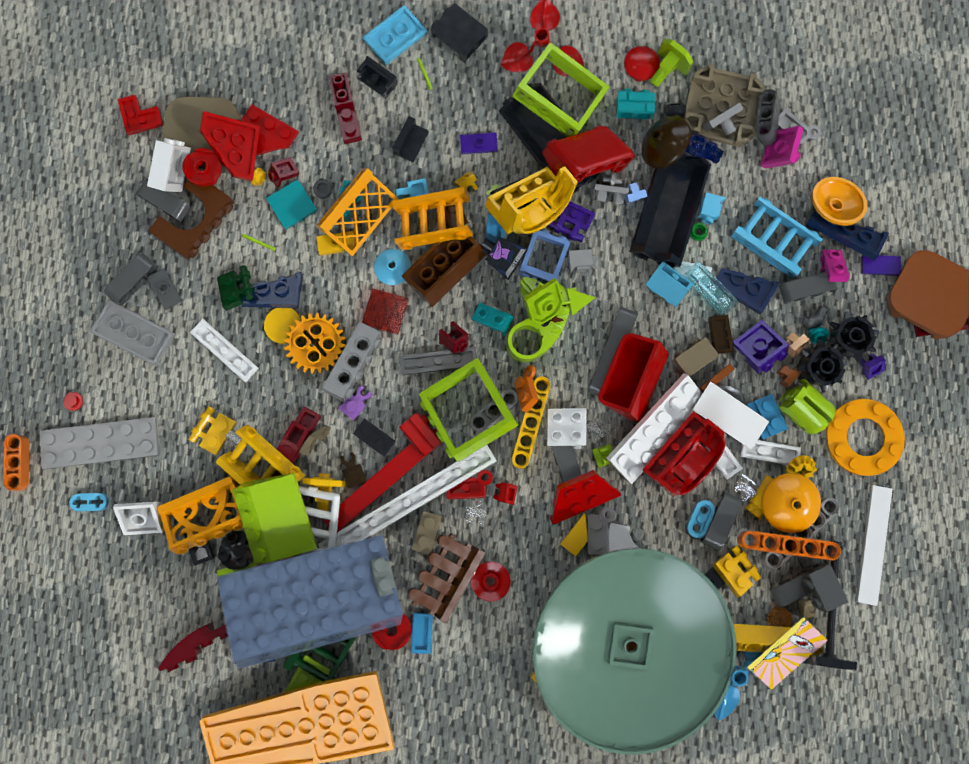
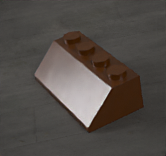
(443, 268)

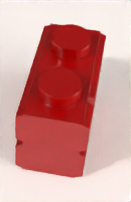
(420, 434)

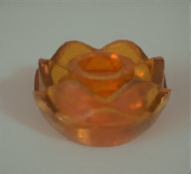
(774, 615)

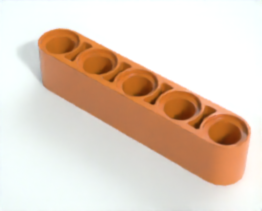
(797, 549)

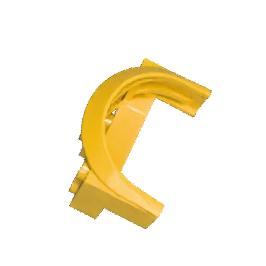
(537, 215)

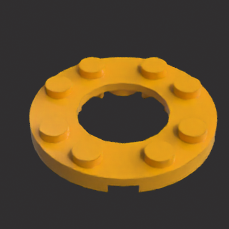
(892, 433)

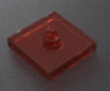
(385, 311)

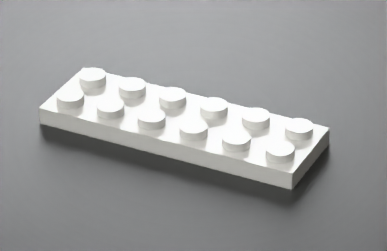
(655, 429)

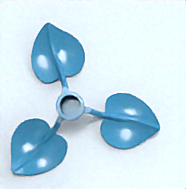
(738, 678)

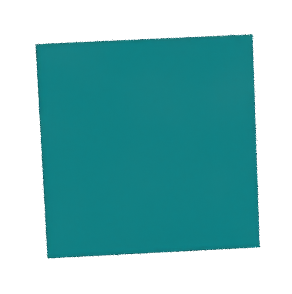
(291, 204)

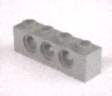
(361, 334)

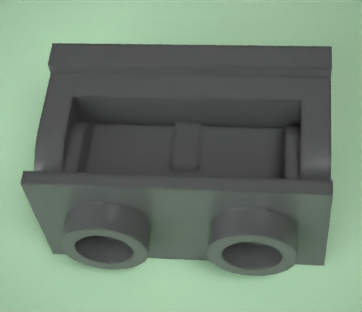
(824, 588)

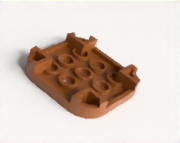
(931, 294)

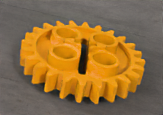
(301, 354)

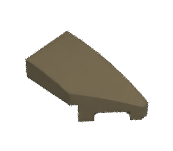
(321, 434)
(806, 608)

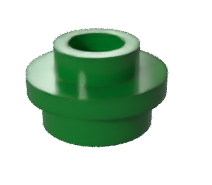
(704, 230)

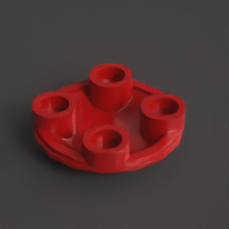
(641, 63)

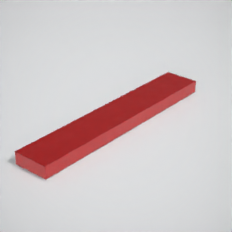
(377, 485)

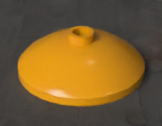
(839, 201)
(779, 501)

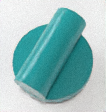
(818, 334)

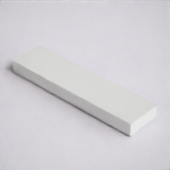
(224, 350)

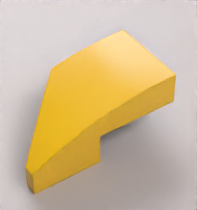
(577, 536)

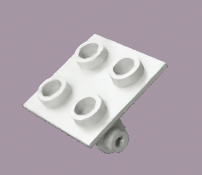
(567, 427)

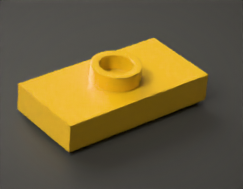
(328, 246)

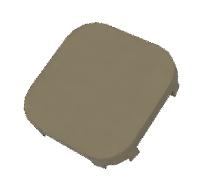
(716, 91)
(184, 119)

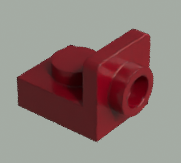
(282, 170)

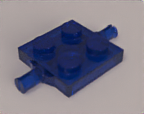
(701, 147)

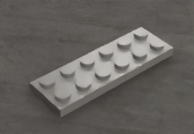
(99, 443)

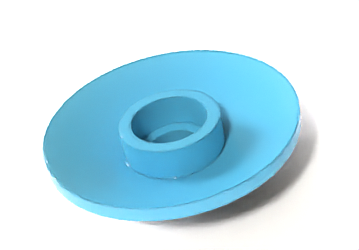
(388, 275)

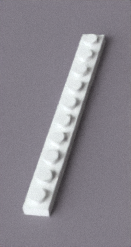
(414, 498)

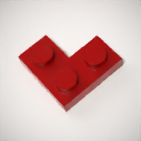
(138, 120)

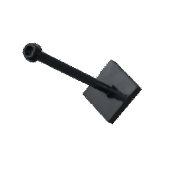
(829, 658)

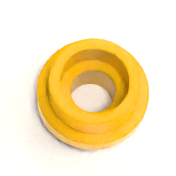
(258, 177)

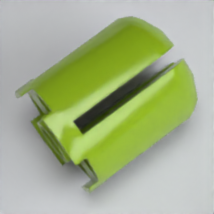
(807, 408)

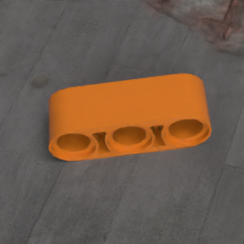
(10, 471)

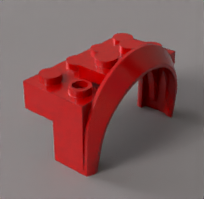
(696, 463)

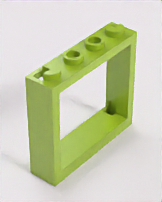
(545, 108)
(483, 438)

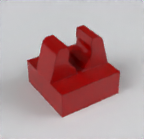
(507, 493)

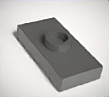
(165, 289)

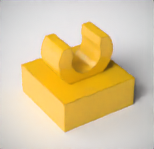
(466, 181)

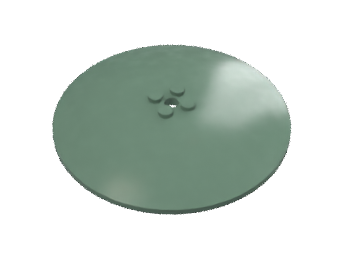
(643, 695)

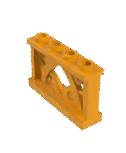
(191, 501)

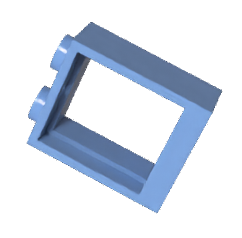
(542, 276)

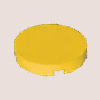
(278, 323)

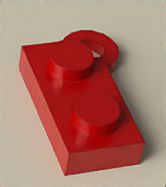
(471, 488)

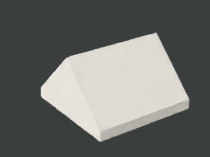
(139, 518)

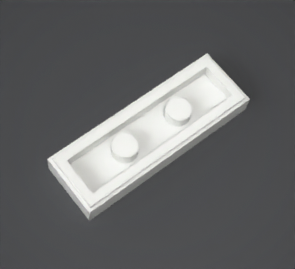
(770, 452)

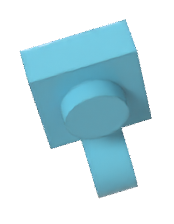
(414, 188)

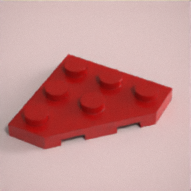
(272, 132)
(232, 142)

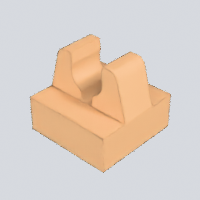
(796, 344)

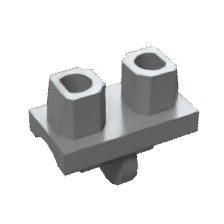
(619, 192)

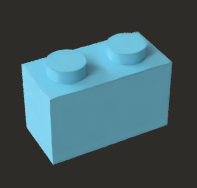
(669, 284)

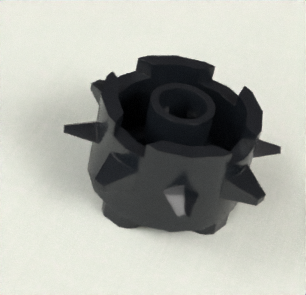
(862, 336)
(822, 365)

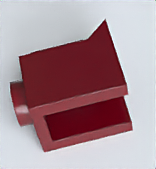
(456, 340)

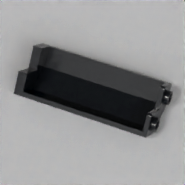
(533, 130)
(670, 211)

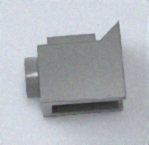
(581, 261)

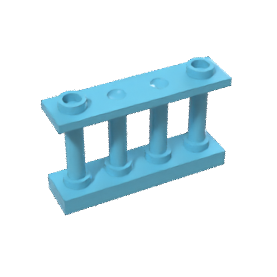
(775, 256)

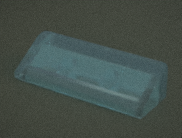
(710, 288)

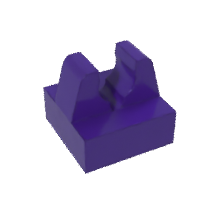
(873, 367)

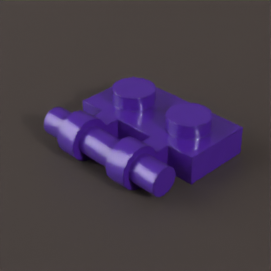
(574, 215)

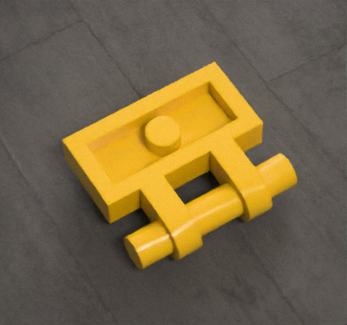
(216, 435)
(733, 575)

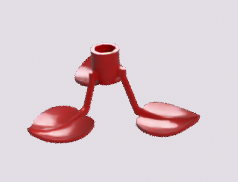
(543, 18)

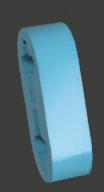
(89, 506)

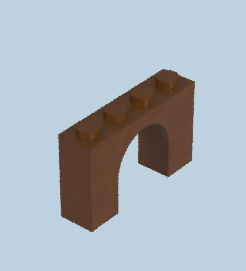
(188, 241)

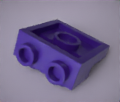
(761, 347)

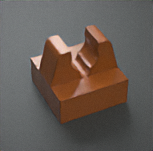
(788, 375)

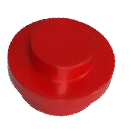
(73, 401)

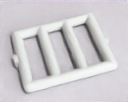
(332, 516)

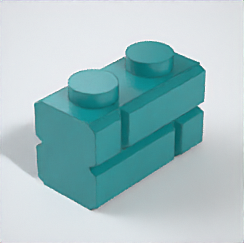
(635, 104)

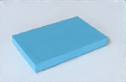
(395, 35)

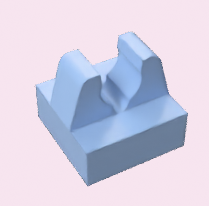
(635, 193)

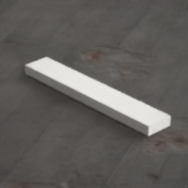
(874, 545)

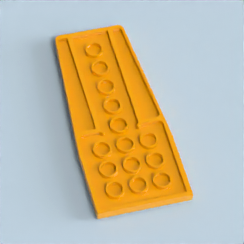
(303, 725)

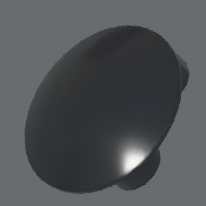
(235, 551)

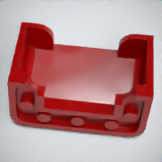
(588, 153)

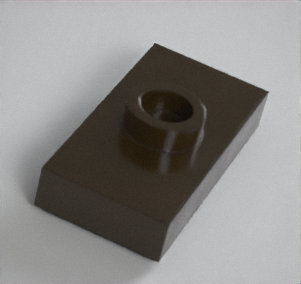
(721, 334)

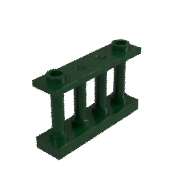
(295, 660)

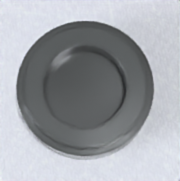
(322, 189)

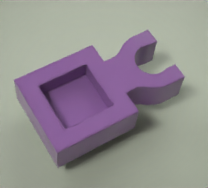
(354, 406)

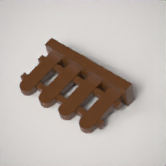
(455, 583)

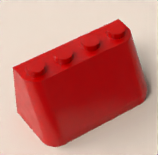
(633, 376)

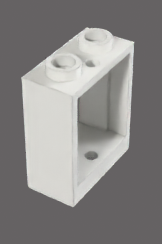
(167, 164)

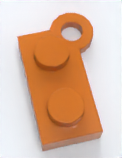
(526, 389)

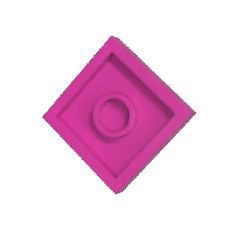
(784, 149)

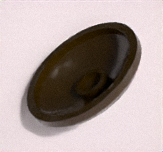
(665, 141)

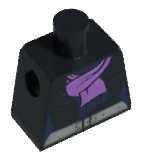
(503, 255)

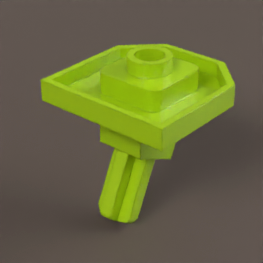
(674, 58)
(542, 301)

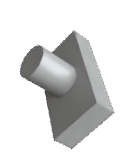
(724, 120)

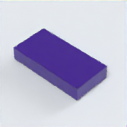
(881, 266)

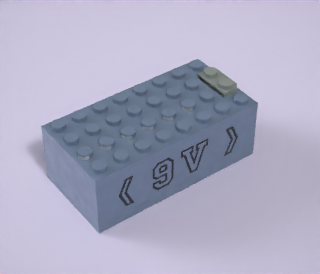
(309, 601)

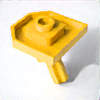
(323, 483)

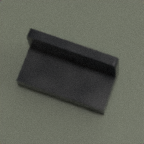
(410, 140)

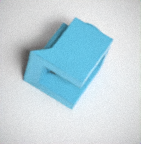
(710, 208)

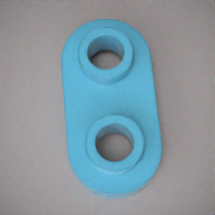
(700, 519)

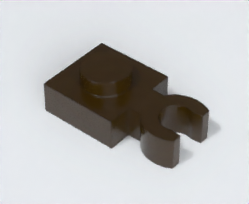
(354, 473)

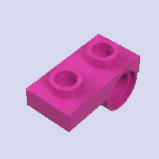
(834, 266)

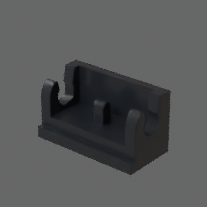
(376, 77)

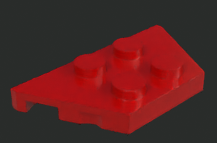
(581, 495)

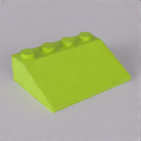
(274, 518)

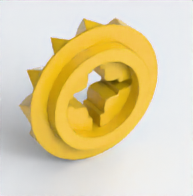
(798, 463)

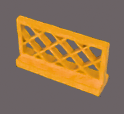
(345, 200)

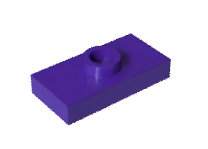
(479, 143)

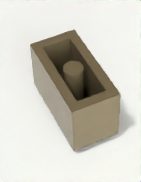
(696, 357)
(427, 532)

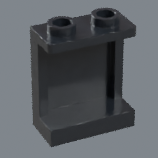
(459, 31)

